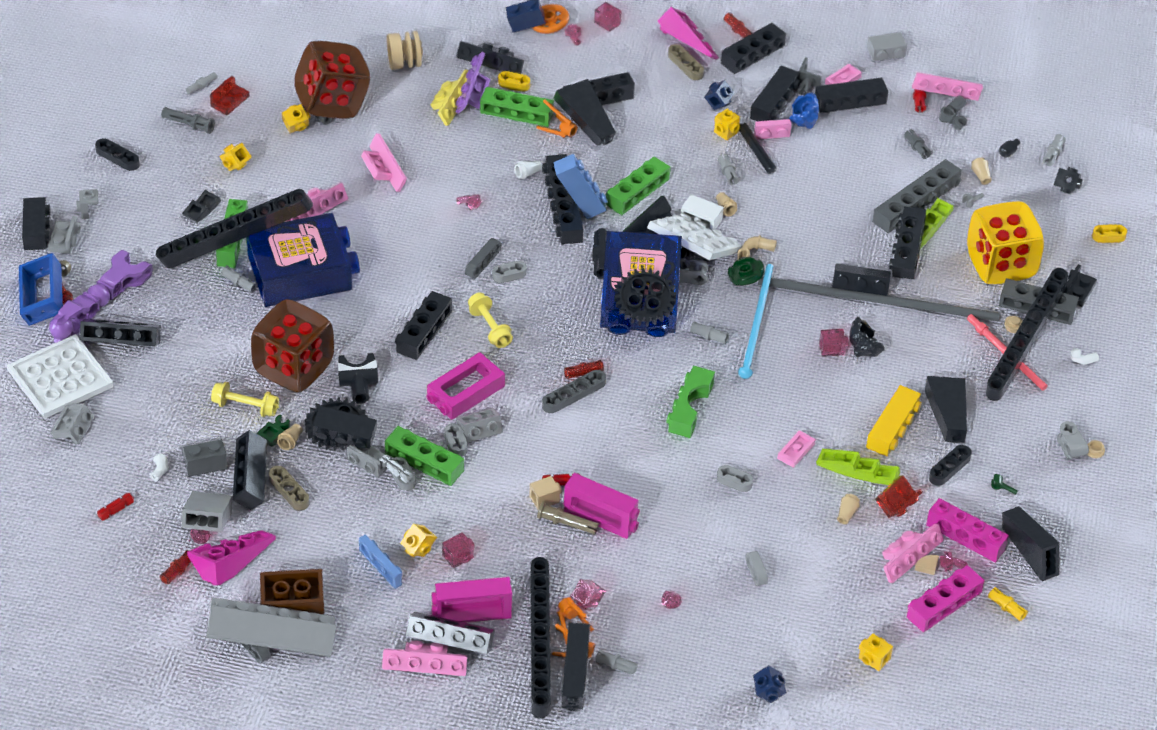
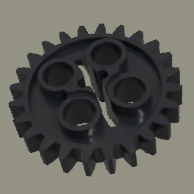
(627, 293)
(338, 405)

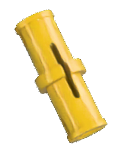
(1007, 604)

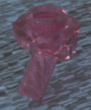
(573, 31)
(471, 201)
(200, 536)
(948, 561)
(671, 599)

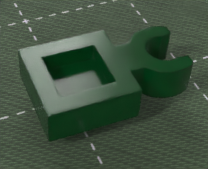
(271, 431)

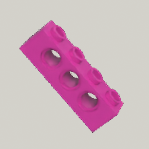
(968, 530)
(945, 598)

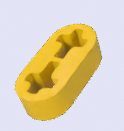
(514, 81)
(1109, 233)

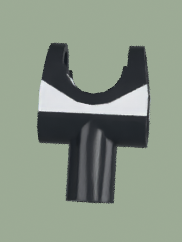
(358, 376)

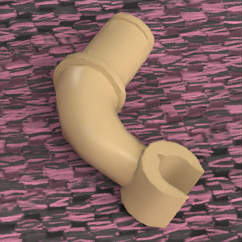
(756, 242)

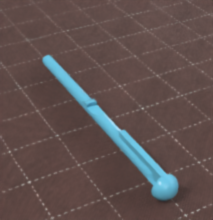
(745, 371)

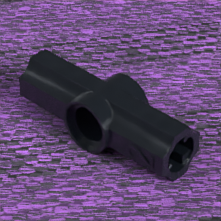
(598, 252)

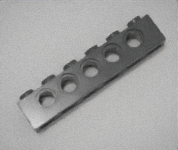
(917, 194)

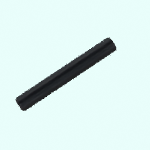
(757, 148)

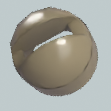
(67, 267)

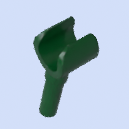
(997, 483)

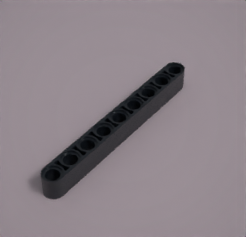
(234, 228)
(1022, 342)
(540, 637)

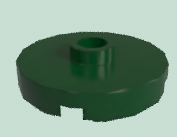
(746, 271)

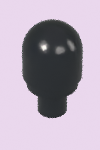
(1009, 147)

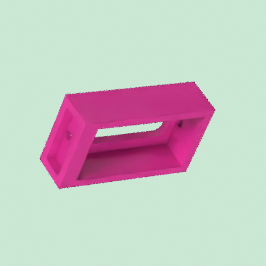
(454, 406)
(601, 504)
(473, 600)

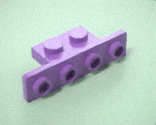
(474, 86)

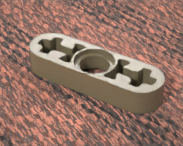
(693, 70)
(289, 496)

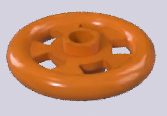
(551, 19)

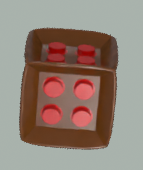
(332, 79)
(292, 345)

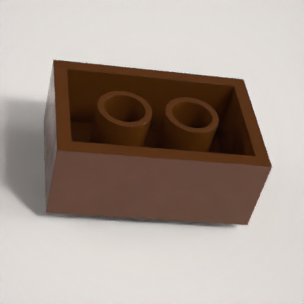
(293, 590)

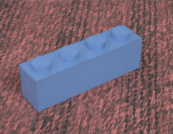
(580, 186)

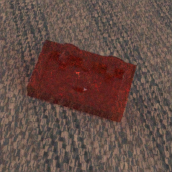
(228, 96)
(897, 497)

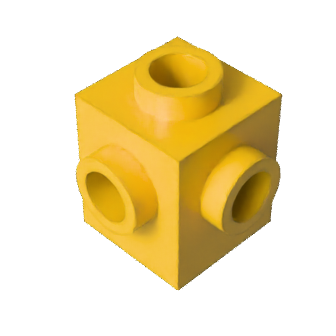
(295, 118)
(726, 124)
(235, 156)
(418, 540)
(875, 652)

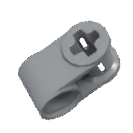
(690, 271)
(1072, 441)

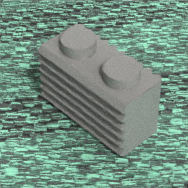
(886, 46)

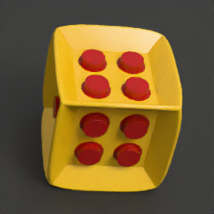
(1005, 242)

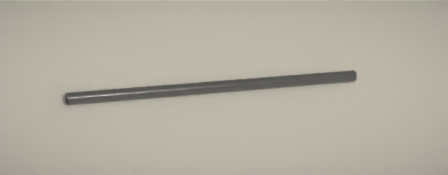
(881, 299)

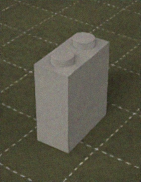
(207, 511)

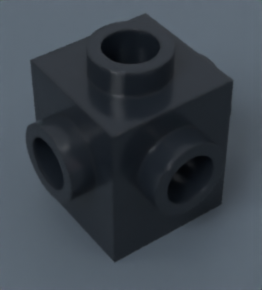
(1063, 175)

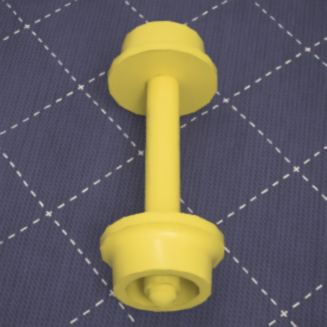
(500, 334)
(221, 393)

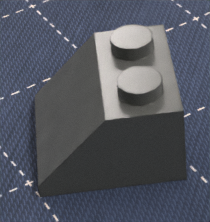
(204, 457)

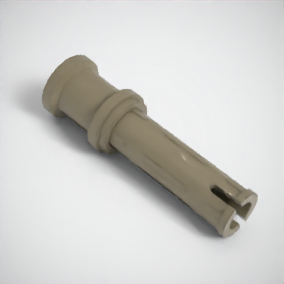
(558, 516)

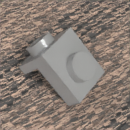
(87, 197)

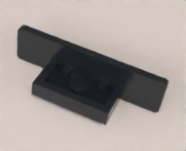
(495, 58)
(657, 210)

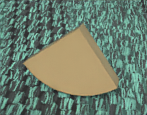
(927, 564)

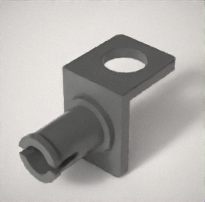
(807, 79)

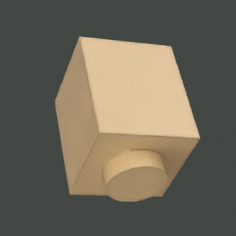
(545, 490)

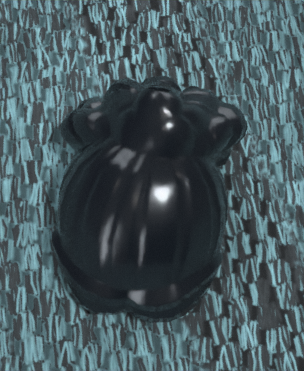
(862, 339)

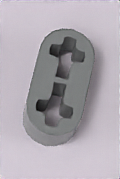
(509, 271)
(458, 439)
(734, 478)
(401, 484)
(756, 568)

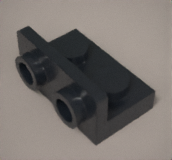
(1079, 285)

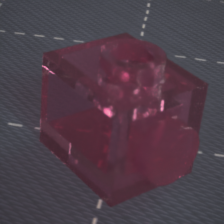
(607, 16)
(833, 342)
(458, 550)
(587, 594)

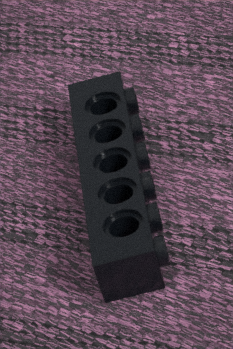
(565, 210)

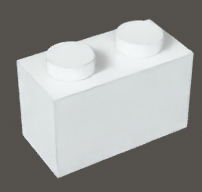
(703, 211)

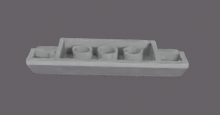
(271, 627)

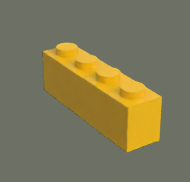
(894, 420)

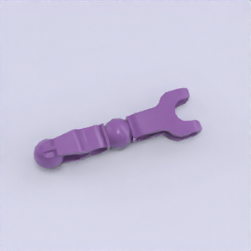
(110, 285)

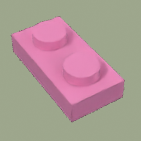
(846, 74)
(772, 129)
(796, 448)

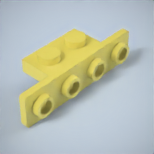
(447, 97)

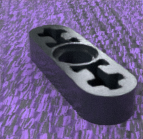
(107, 148)
(951, 457)

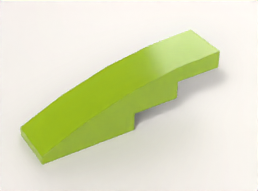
(935, 218)
(852, 465)

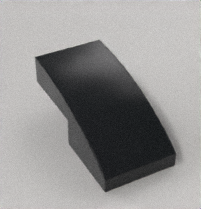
(202, 207)

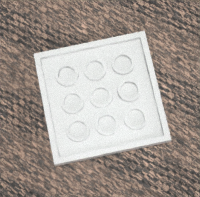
(696, 236)
(60, 376)

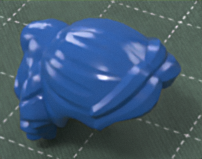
(805, 111)

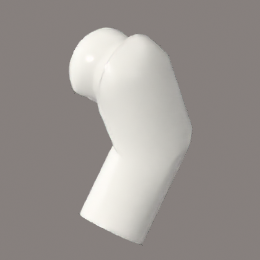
(1076, 356)
(162, 466)

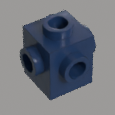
(719, 94)
(769, 684)

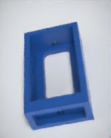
(28, 274)

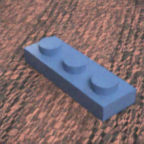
(380, 561)

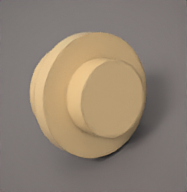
(1012, 323)
(1096, 449)

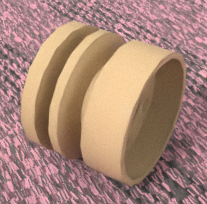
(404, 50)

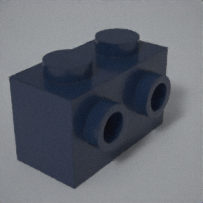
(525, 15)

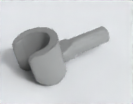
(970, 199)

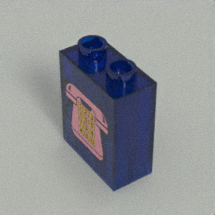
(637, 251)
(302, 259)

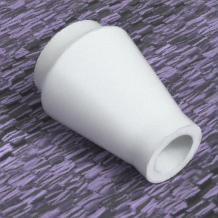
(527, 168)

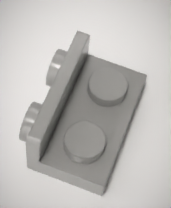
(64, 236)
(73, 422)
(480, 424)
(367, 459)

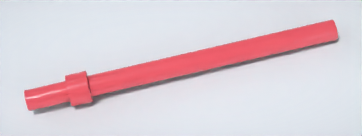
(982, 329)

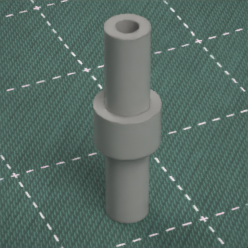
(201, 83)

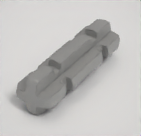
(395, 468)

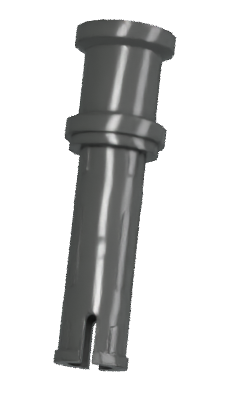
(195, 121)

